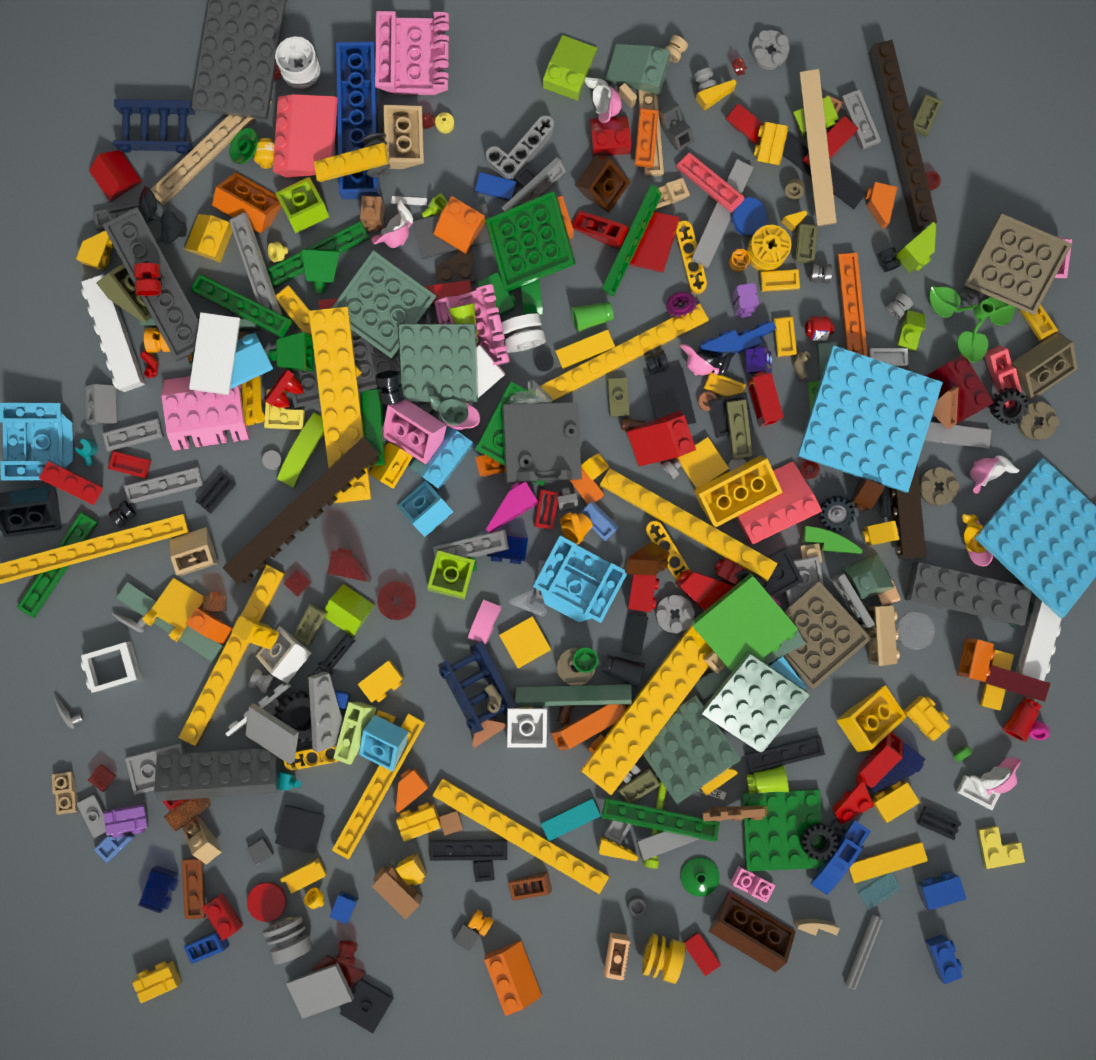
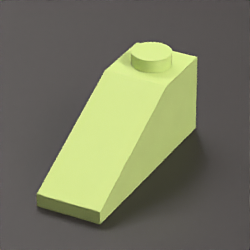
(355, 720)

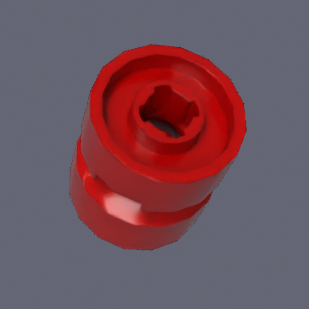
(147, 279)

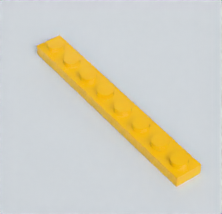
(374, 794)

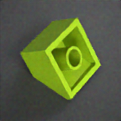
(302, 205)
(918, 251)
(451, 575)

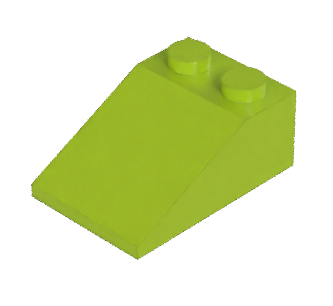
(569, 67)

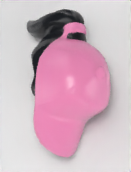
(704, 365)

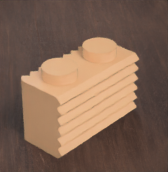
(617, 956)

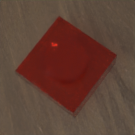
(297, 583)
(102, 778)

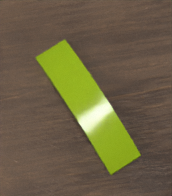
(301, 451)

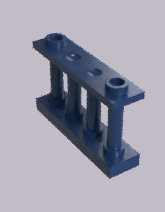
(145, 109)
(489, 672)

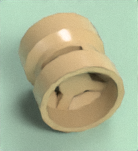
(676, 47)

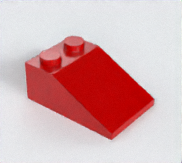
(661, 439)

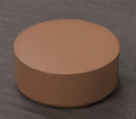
(703, 400)

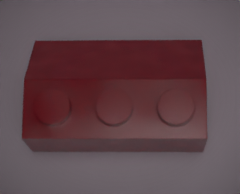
(971, 392)

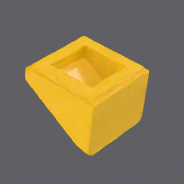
(793, 220)
(595, 466)

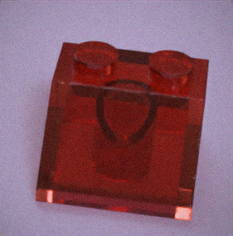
(347, 565)

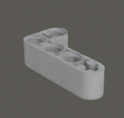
(523, 146)

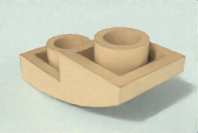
(65, 790)

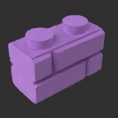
(745, 300)
(125, 819)

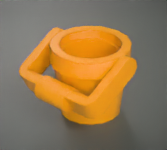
(576, 528)

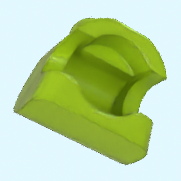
(435, 206)

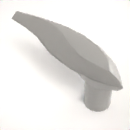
(131, 623)
(65, 714)

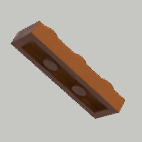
(193, 888)

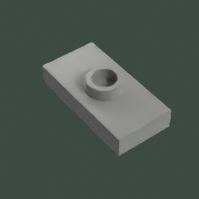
(93, 815)

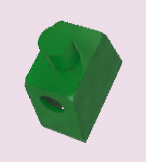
(320, 266)
(294, 352)

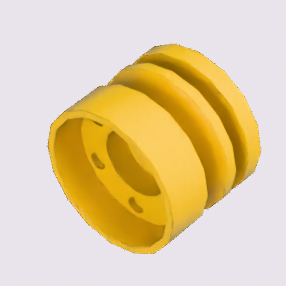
(761, 256)
(663, 958)

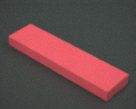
(710, 182)

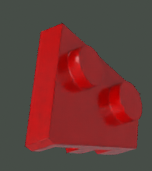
(853, 803)

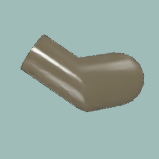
(800, 363)
(494, 698)

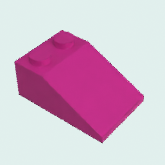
(515, 503)

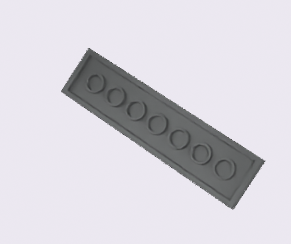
(170, 308)

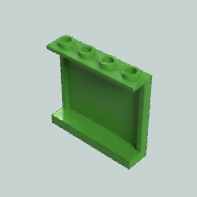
(744, 622)

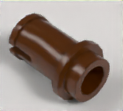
(628, 424)
(564, 714)

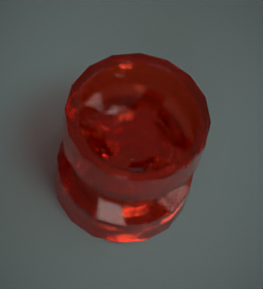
(346, 953)

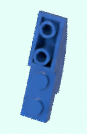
(730, 342)
(845, 855)

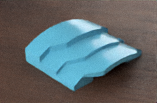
(32, 437)
(578, 582)

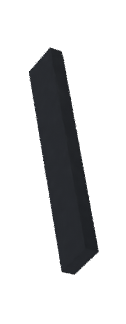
(842, 186)

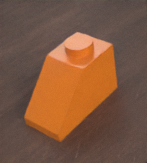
(881, 202)
(209, 626)
(410, 788)

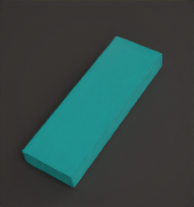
(570, 819)

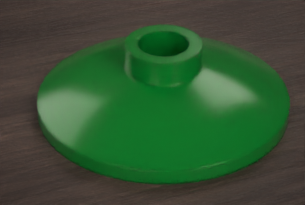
(243, 146)
(696, 867)

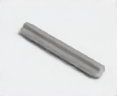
(863, 952)

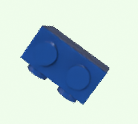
(941, 890)
(943, 958)

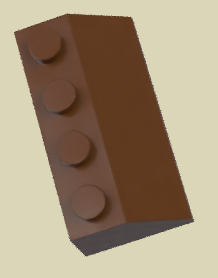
(752, 932)

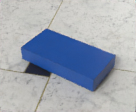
(495, 186)

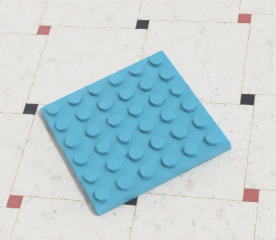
(869, 419)
(1046, 537)

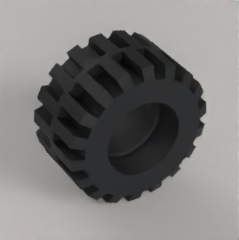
(286, 707)

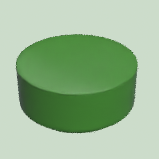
(962, 753)

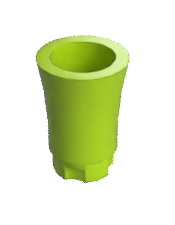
(464, 315)
(768, 781)

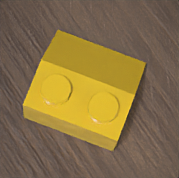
(209, 237)

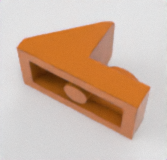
(488, 467)

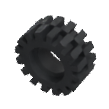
(1016, 412)
(806, 841)

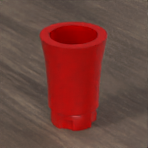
(1022, 719)

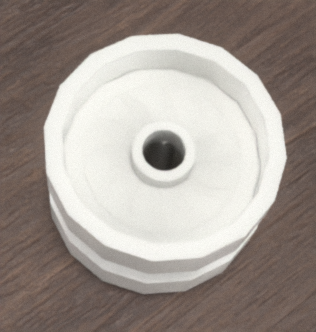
(523, 333)

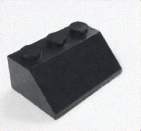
(29, 511)

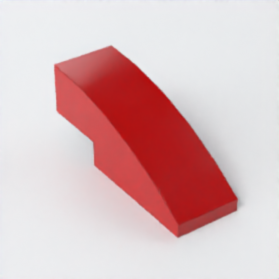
(838, 137)

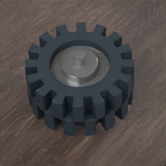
(837, 513)

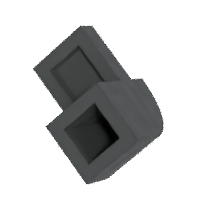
(674, 126)

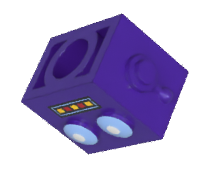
(758, 360)

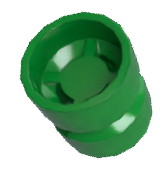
(585, 659)

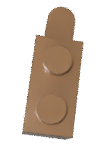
(372, 213)

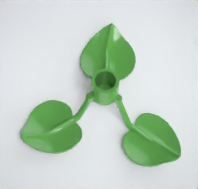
(971, 345)

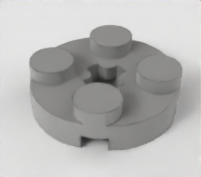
(776, 58)
(672, 603)

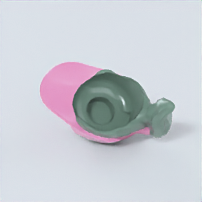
(455, 413)

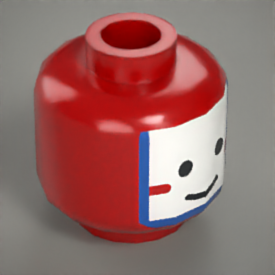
(819, 328)

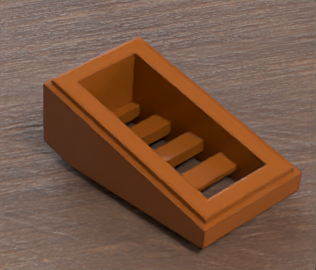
(546, 890)

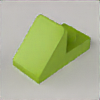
(911, 330)

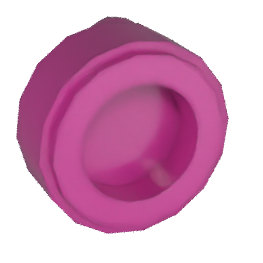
(1039, 731)

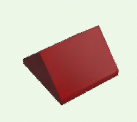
(114, 174)

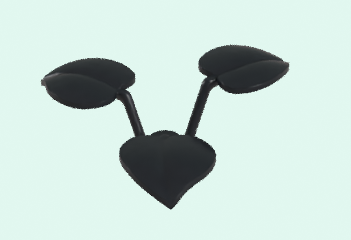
(170, 224)

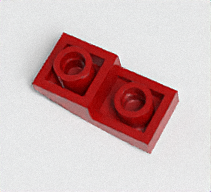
(745, 122)

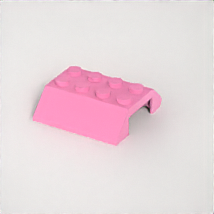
(411, 54)
(487, 319)
(201, 415)

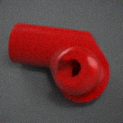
(152, 364)

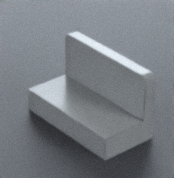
(100, 404)

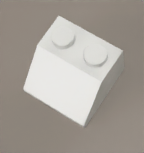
(285, 656)
(527, 727)

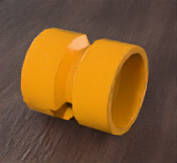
(154, 341)

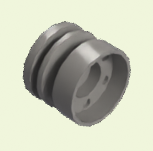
(286, 936)

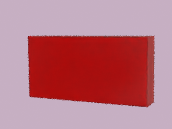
(129, 464)
(701, 954)

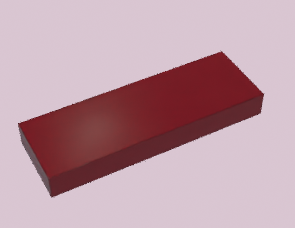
(1018, 683)

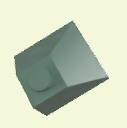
(868, 577)

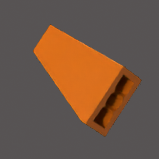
(587, 726)

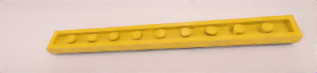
(624, 353)
(688, 524)
(93, 548)
(229, 659)
(521, 836)

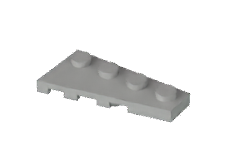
(325, 712)

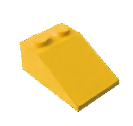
(871, 719)

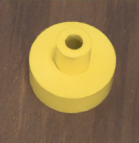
(444, 123)
(276, 251)

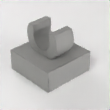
(567, 500)

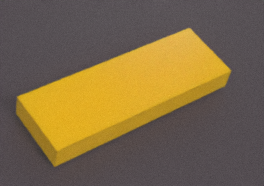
(585, 349)
(993, 696)

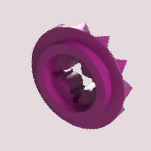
(686, 299)

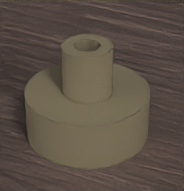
(794, 188)

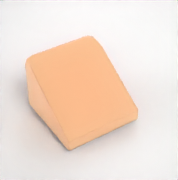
(889, 596)

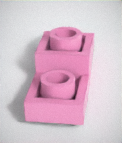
(484, 622)
(752, 884)

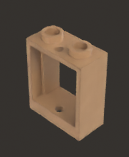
(396, 892)

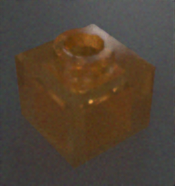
(214, 602)

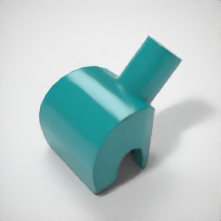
(89, 449)
(287, 781)

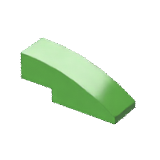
(829, 540)

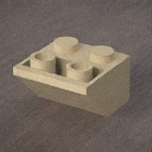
(192, 552)

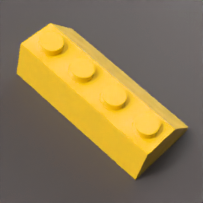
(738, 491)

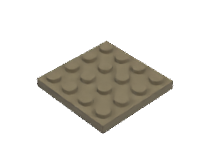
(1017, 263)
(828, 635)

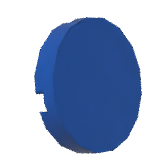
(749, 216)

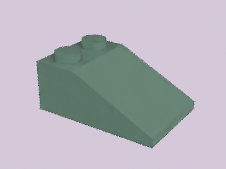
(639, 67)

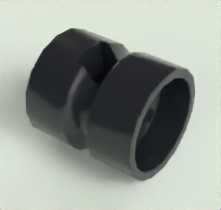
(389, 387)

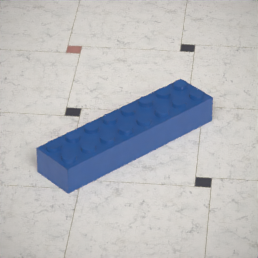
(356, 111)

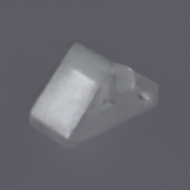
(535, 395)
(523, 601)

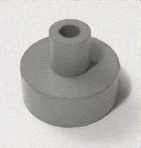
(671, 469)

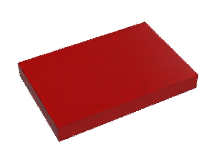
(656, 243)

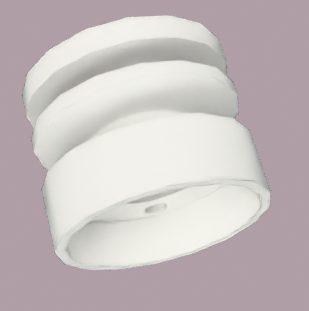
(298, 62)

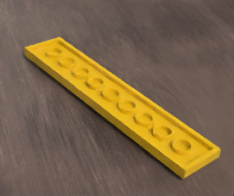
(338, 391)
(648, 712)

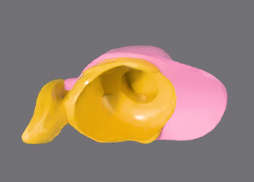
(977, 552)

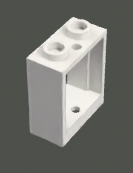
(130, 663)

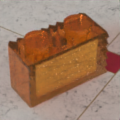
(186, 812)

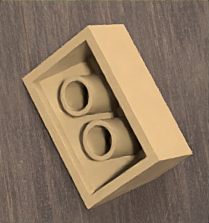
(403, 135)
(884, 635)

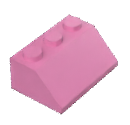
(413, 430)

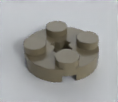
(1049, 421)
(949, 485)
(569, 675)

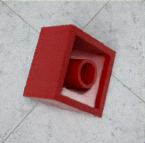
(610, 137)

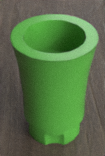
(591, 315)

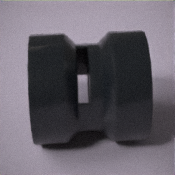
(889, 259)
(656, 361)
(122, 513)

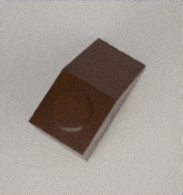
(866, 494)
(647, 560)

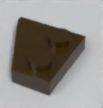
(457, 268)

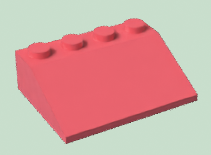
(303, 133)
(781, 511)

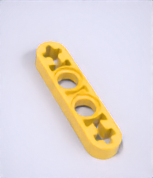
(686, 258)
(673, 550)
(321, 759)

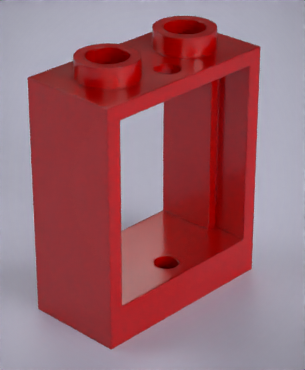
(765, 399)

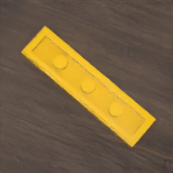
(888, 862)

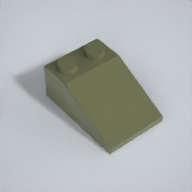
(121, 290)

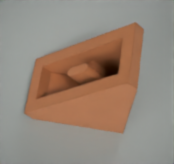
(946, 408)
(490, 728)

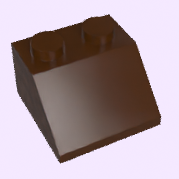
(602, 182)

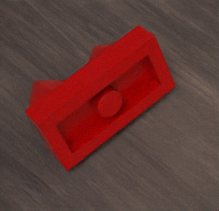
(286, 382)

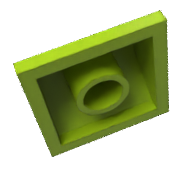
(348, 610)

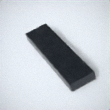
(785, 754)
(468, 850)

